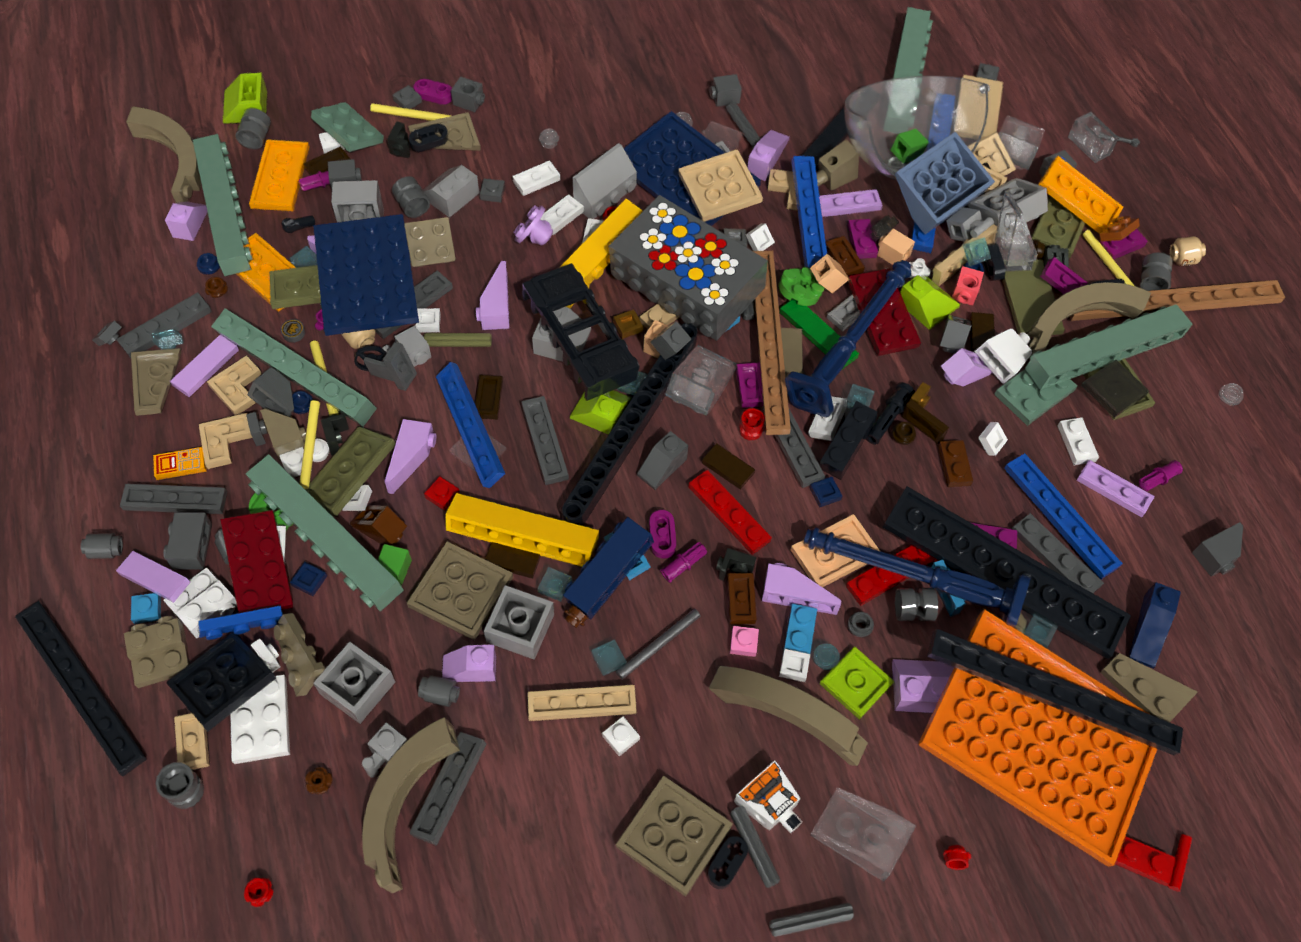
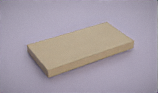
(994, 100)

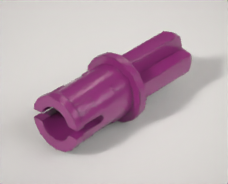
(314, 181)
(1160, 475)
(683, 562)

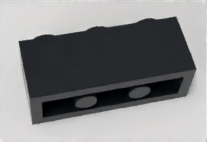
(848, 440)

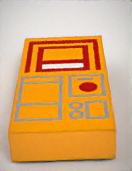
(179, 463)

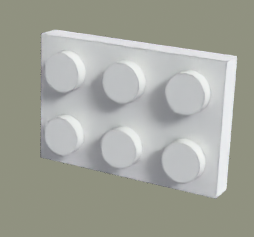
(262, 725)

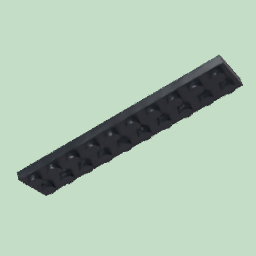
(982, 555)

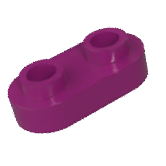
(433, 91)
(662, 535)

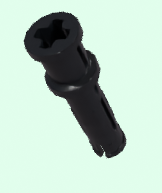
(894, 405)

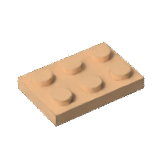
(828, 568)

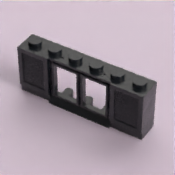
(598, 367)

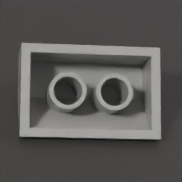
(604, 182)
(1029, 197)

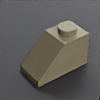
(283, 432)

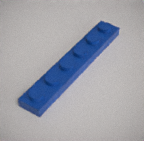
(809, 209)
(470, 425)
(1063, 516)

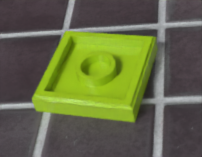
(857, 682)

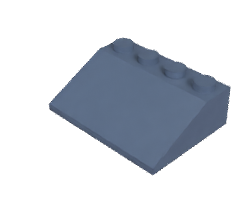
(942, 182)

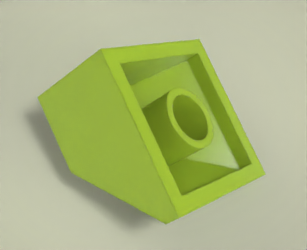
(927, 301)
(601, 411)

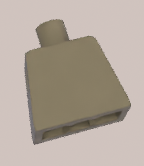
(838, 166)

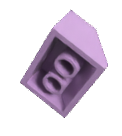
(918, 684)

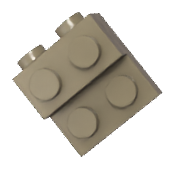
(157, 651)

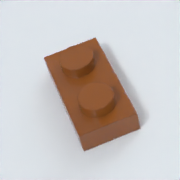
(1119, 229)

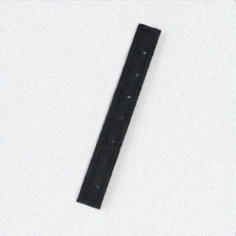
(81, 689)

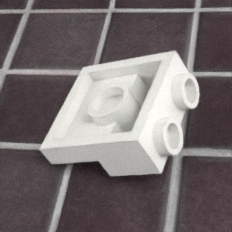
(202, 600)

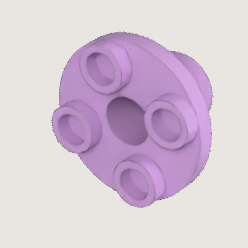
(537, 229)

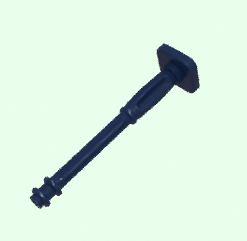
(813, 391)
(951, 582)

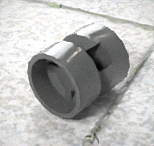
(253, 128)
(410, 196)
(1156, 272)
(917, 604)
(180, 785)

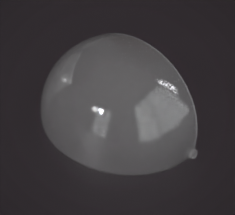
(928, 103)

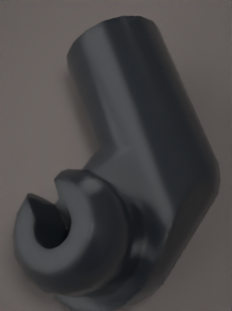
(292, 225)

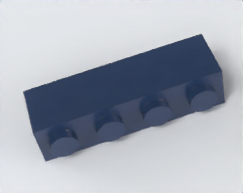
(608, 568)

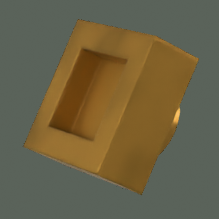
(628, 324)
(921, 395)

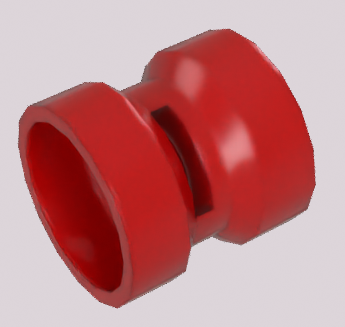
(751, 424)

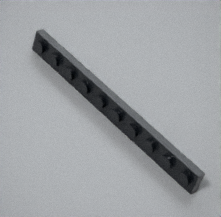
(1055, 692)

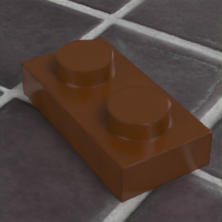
(845, 255)
(955, 463)
(741, 598)

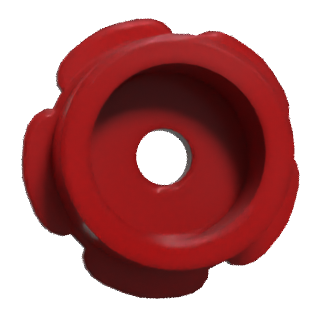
(956, 857)
(251, 888)

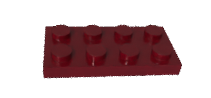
(892, 327)
(256, 562)

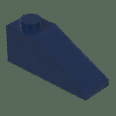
(1154, 624)

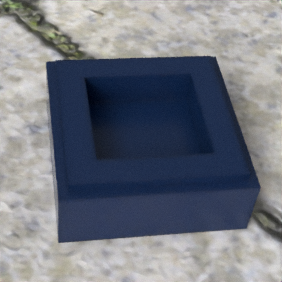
(825, 491)
(308, 579)

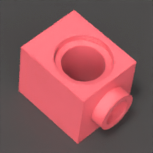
(967, 285)

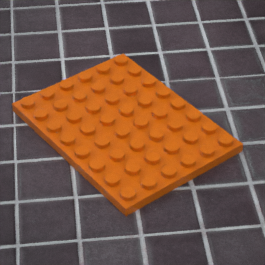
(1037, 757)

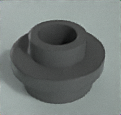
(865, 619)

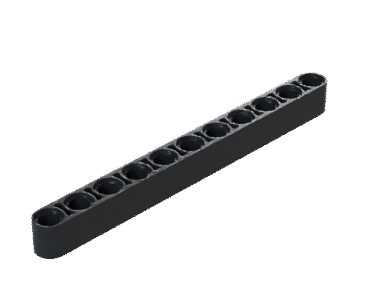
(625, 431)

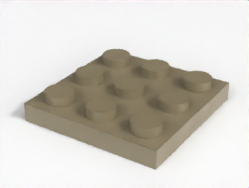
(460, 590)
(674, 835)

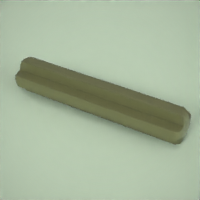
(458, 339)

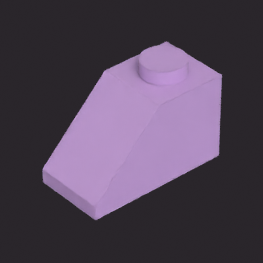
(185, 219)
(965, 368)
(470, 664)

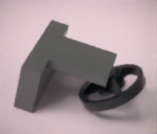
(395, 364)

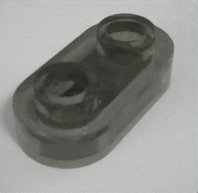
(883, 227)

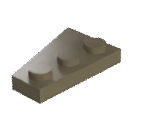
(460, 132)
(152, 378)
(297, 655)
(1148, 688)

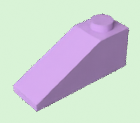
(766, 154)
(494, 301)
(409, 452)
(788, 586)

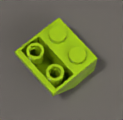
(244, 93)

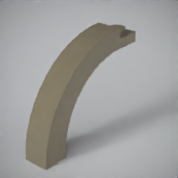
(162, 129)
(1097, 296)
(792, 705)
(390, 792)

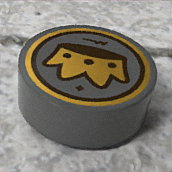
(293, 330)

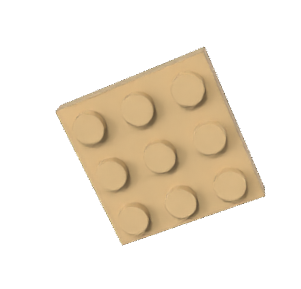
(720, 185)

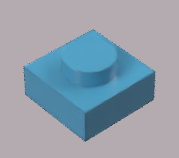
(145, 608)

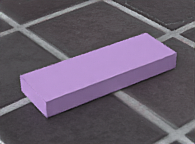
(850, 203)
(204, 365)
(1115, 488)
(153, 576)

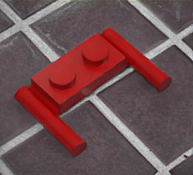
(1155, 863)

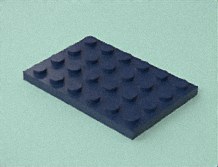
(664, 150)
(365, 275)

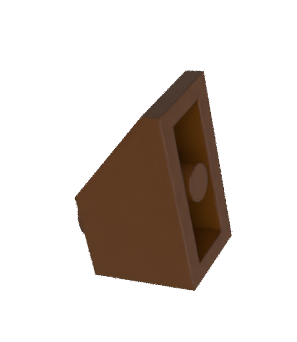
(379, 524)

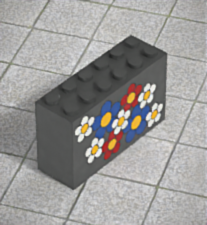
(688, 267)

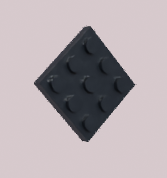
(221, 681)

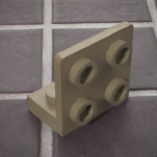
(430, 242)

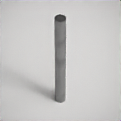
(657, 644)

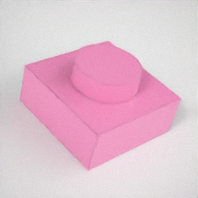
(744, 641)

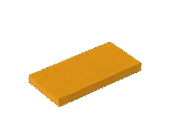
(279, 175)
(1080, 195)
(264, 260)

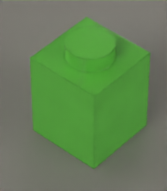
(909, 145)
(395, 561)

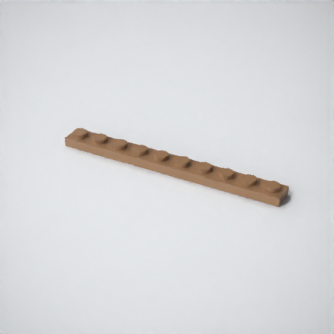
(1202, 298)
(771, 354)

